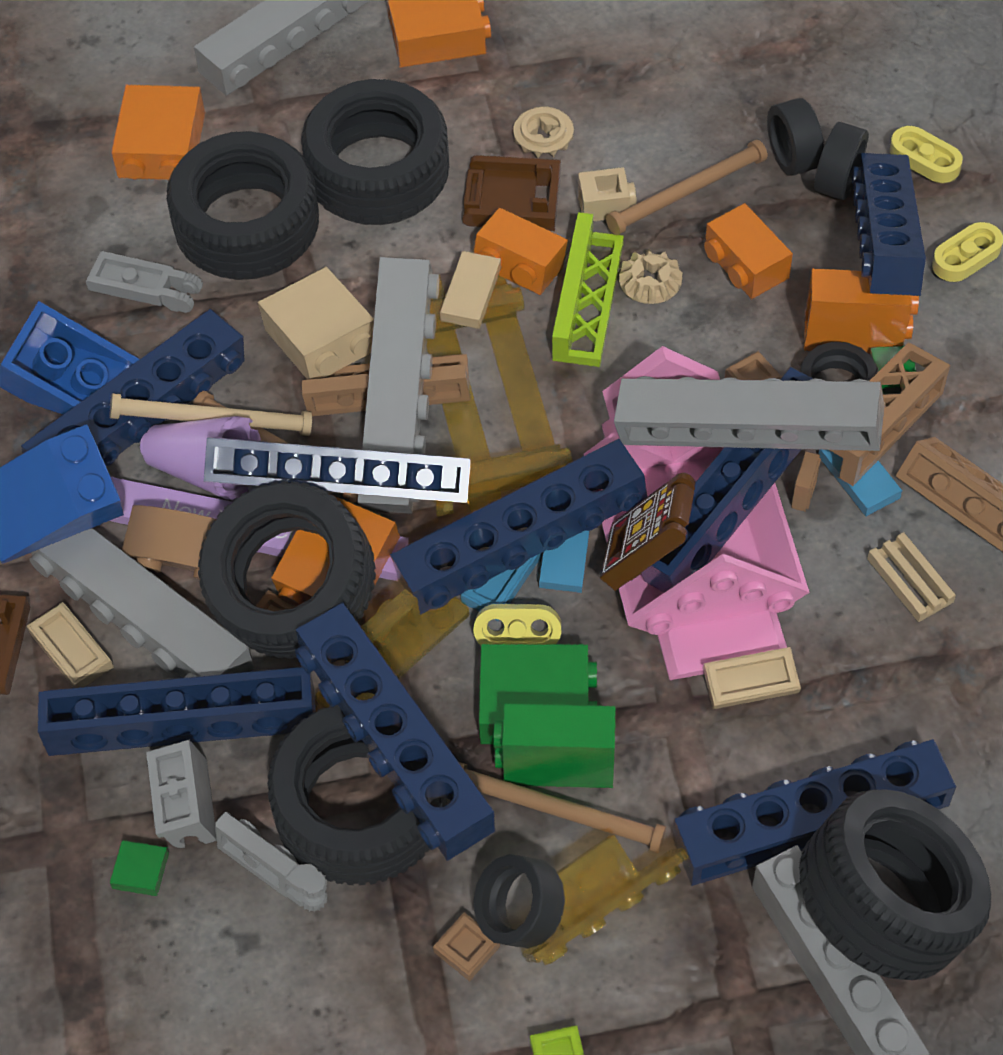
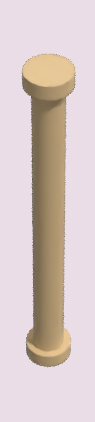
(187, 412)

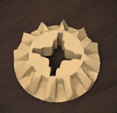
(552, 122)
(646, 288)

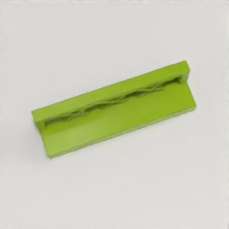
(573, 287)

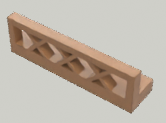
(348, 387)
(918, 394)
(956, 487)

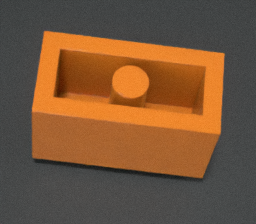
(527, 251)
(748, 251)

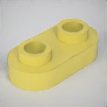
(927, 154)
(960, 254)
(517, 624)

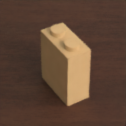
(318, 324)

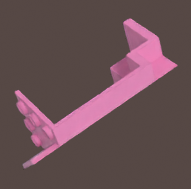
(734, 599)

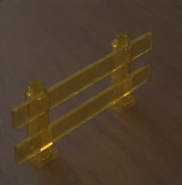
(539, 453)

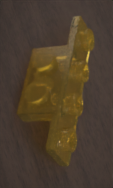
(405, 635)
(598, 885)

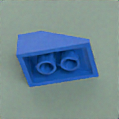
(59, 361)
(54, 494)

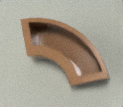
(165, 538)

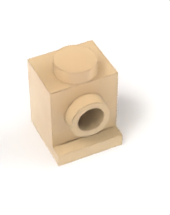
(605, 192)

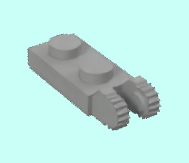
(143, 281)
(271, 864)

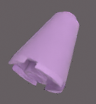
(181, 449)

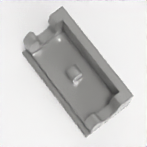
(181, 794)

